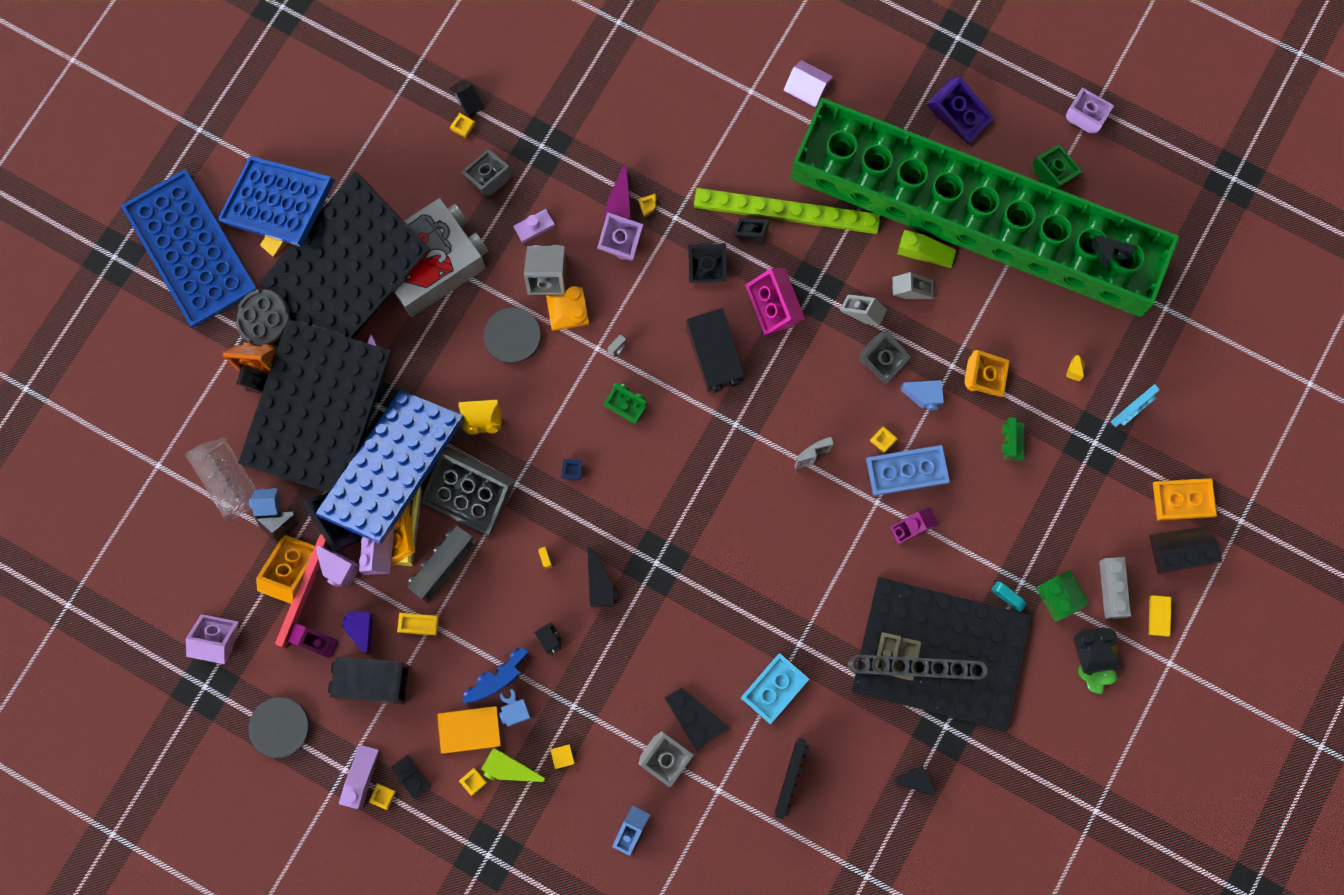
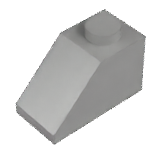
(913, 286)
(864, 309)

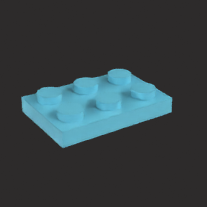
(1136, 407)
(774, 688)

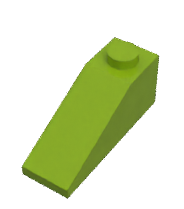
(925, 249)
(506, 768)

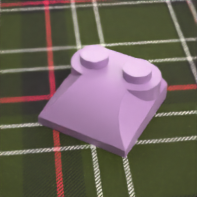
(1088, 111)
(620, 236)

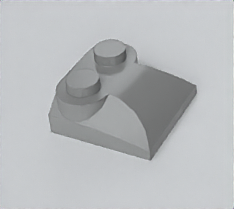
(664, 758)

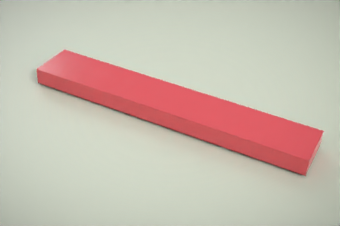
(301, 595)

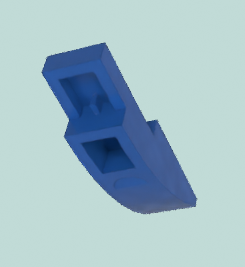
(489, 684)

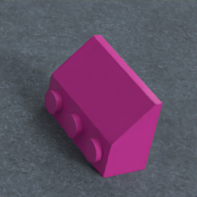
(774, 301)

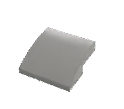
(809, 455)

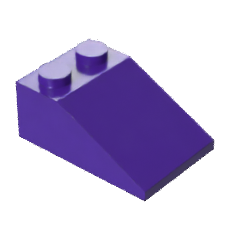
(960, 109)

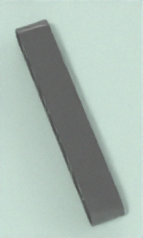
(927, 667)

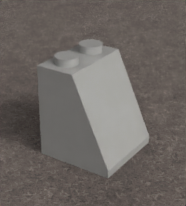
(545, 270)

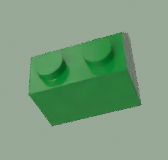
(1062, 595)

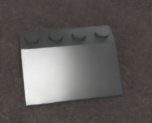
(477, 501)

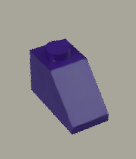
(359, 628)

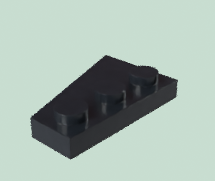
(694, 718)

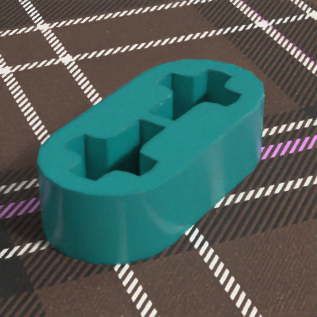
(1009, 596)

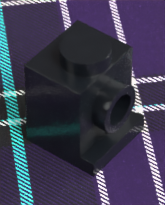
(549, 639)

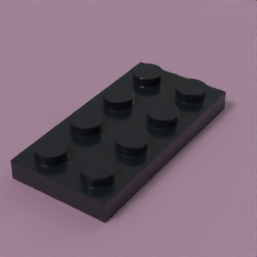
(794, 770)

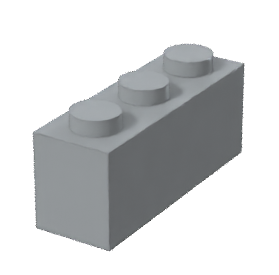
(1114, 588)

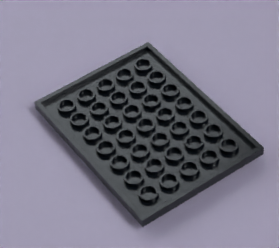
(348, 261)
(314, 406)
(952, 631)

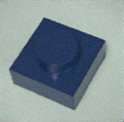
(572, 469)

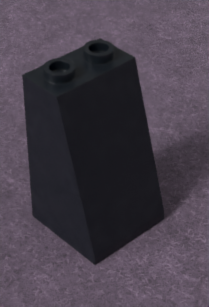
(714, 350)
(369, 680)

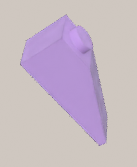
(359, 778)

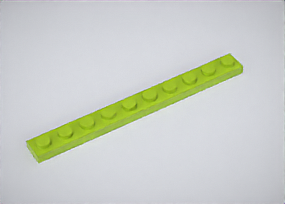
(786, 210)

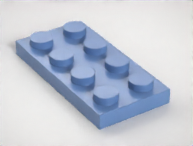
(907, 470)

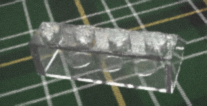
(222, 477)

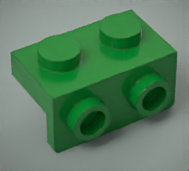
(625, 403)
(1013, 440)

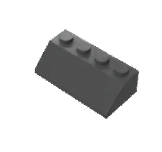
(441, 564)

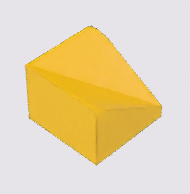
(1076, 369)

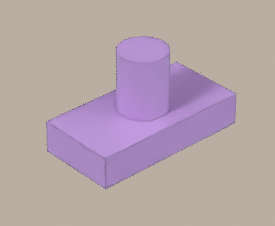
(534, 226)

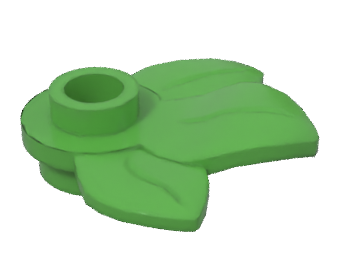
(1098, 679)

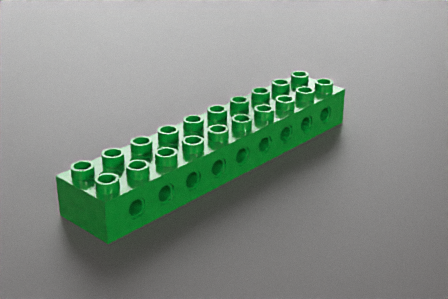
(997, 191)

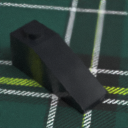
(600, 586)

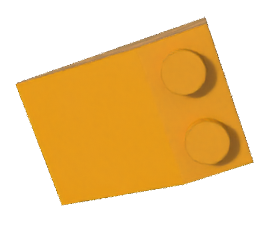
(284, 569)

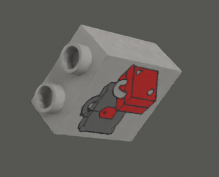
(450, 262)

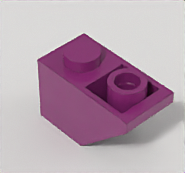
(914, 525)

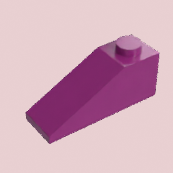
(619, 198)

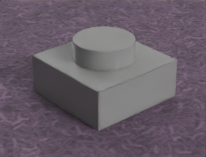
(618, 346)

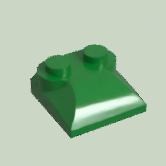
(1055, 167)

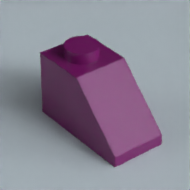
(312, 640)

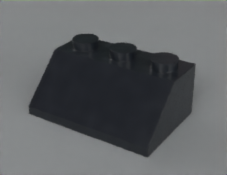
(1185, 549)

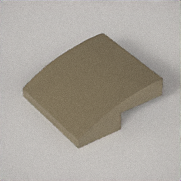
(898, 647)

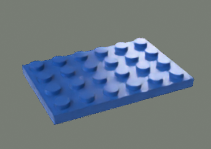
(276, 200)

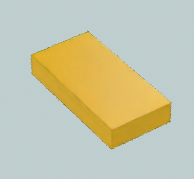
(1159, 616)
(418, 624)

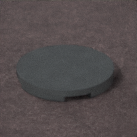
(262, 317)
(512, 335)
(278, 727)

